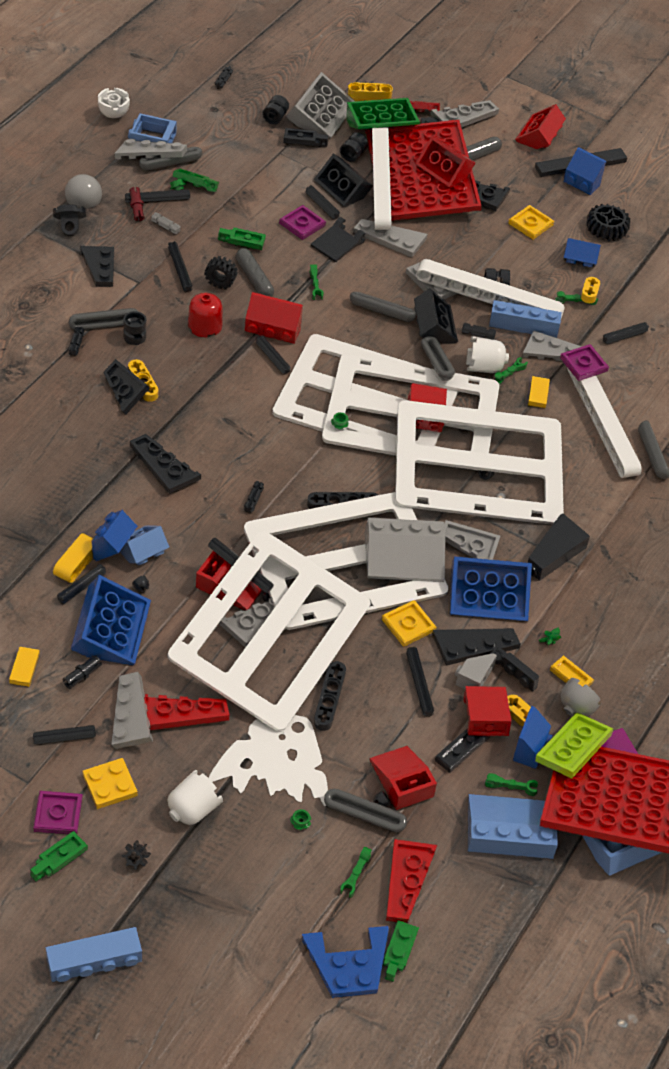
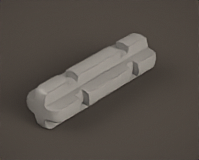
(165, 223)

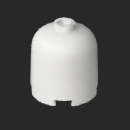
(486, 355)
(193, 799)

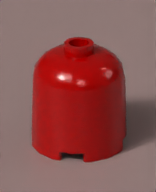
(205, 315)

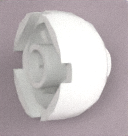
(113, 102)

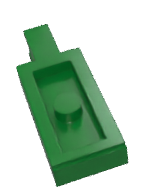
(197, 179)
(242, 237)
(58, 856)
(399, 948)

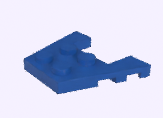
(349, 971)

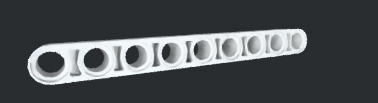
(381, 177)
(480, 287)
(608, 426)

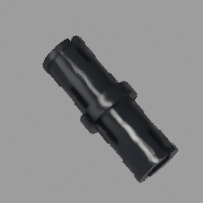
(82, 672)

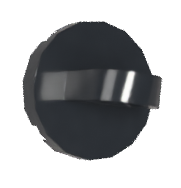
(69, 214)

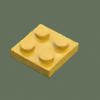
(109, 783)

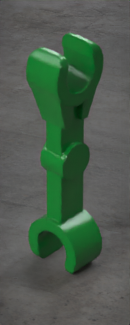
(313, 273)
(561, 297)
(517, 366)
(495, 781)
(351, 881)

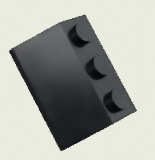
(342, 181)
(435, 317)

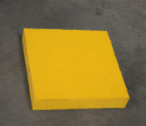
(531, 222)
(408, 623)

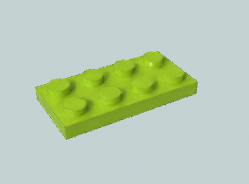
(574, 745)

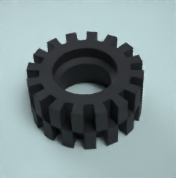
(224, 266)

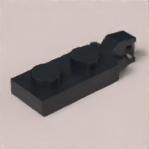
(305, 137)
(517, 668)

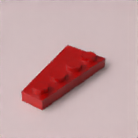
(171, 713)
(407, 876)

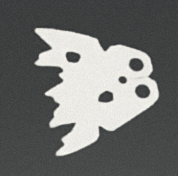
(272, 761)

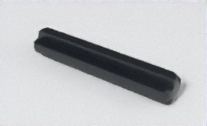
(322, 202)
(625, 332)
(273, 355)
(80, 584)
(64, 734)

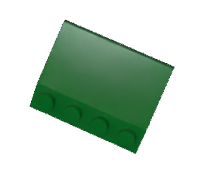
(381, 113)

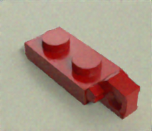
(419, 106)

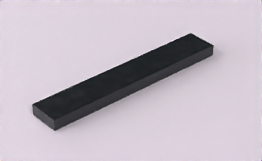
(559, 165)

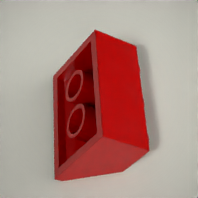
(541, 128)
(444, 162)
(273, 318)

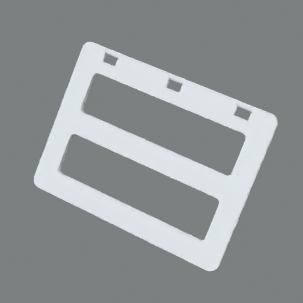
(303, 375)
(344, 399)
(410, 453)
(330, 609)
(232, 683)

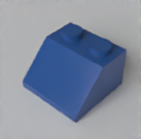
(585, 171)
(581, 252)
(112, 535)
(532, 738)

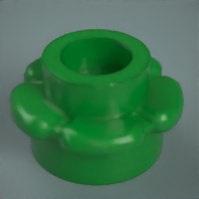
(177, 185)
(340, 420)
(301, 815)

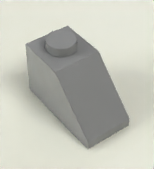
(475, 670)

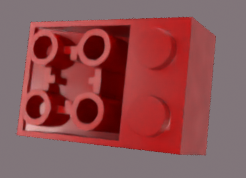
(214, 571)
(404, 777)

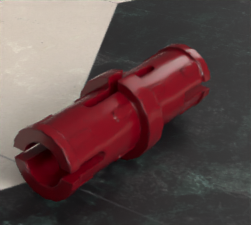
(136, 203)

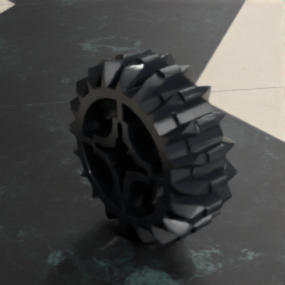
(608, 222)

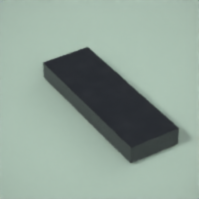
(459, 750)

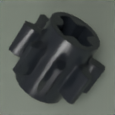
(132, 858)

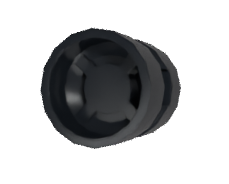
(275, 109)
(353, 147)
(504, 274)
(134, 328)

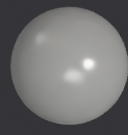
(83, 191)

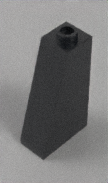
(557, 547)

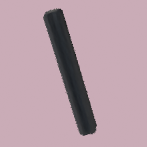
(161, 196)
(180, 266)
(231, 557)
(420, 681)

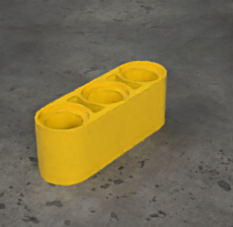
(369, 91)
(74, 559)

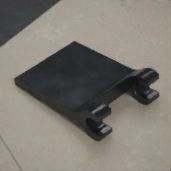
(336, 241)

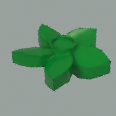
(551, 637)

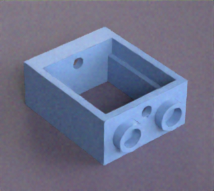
(153, 124)

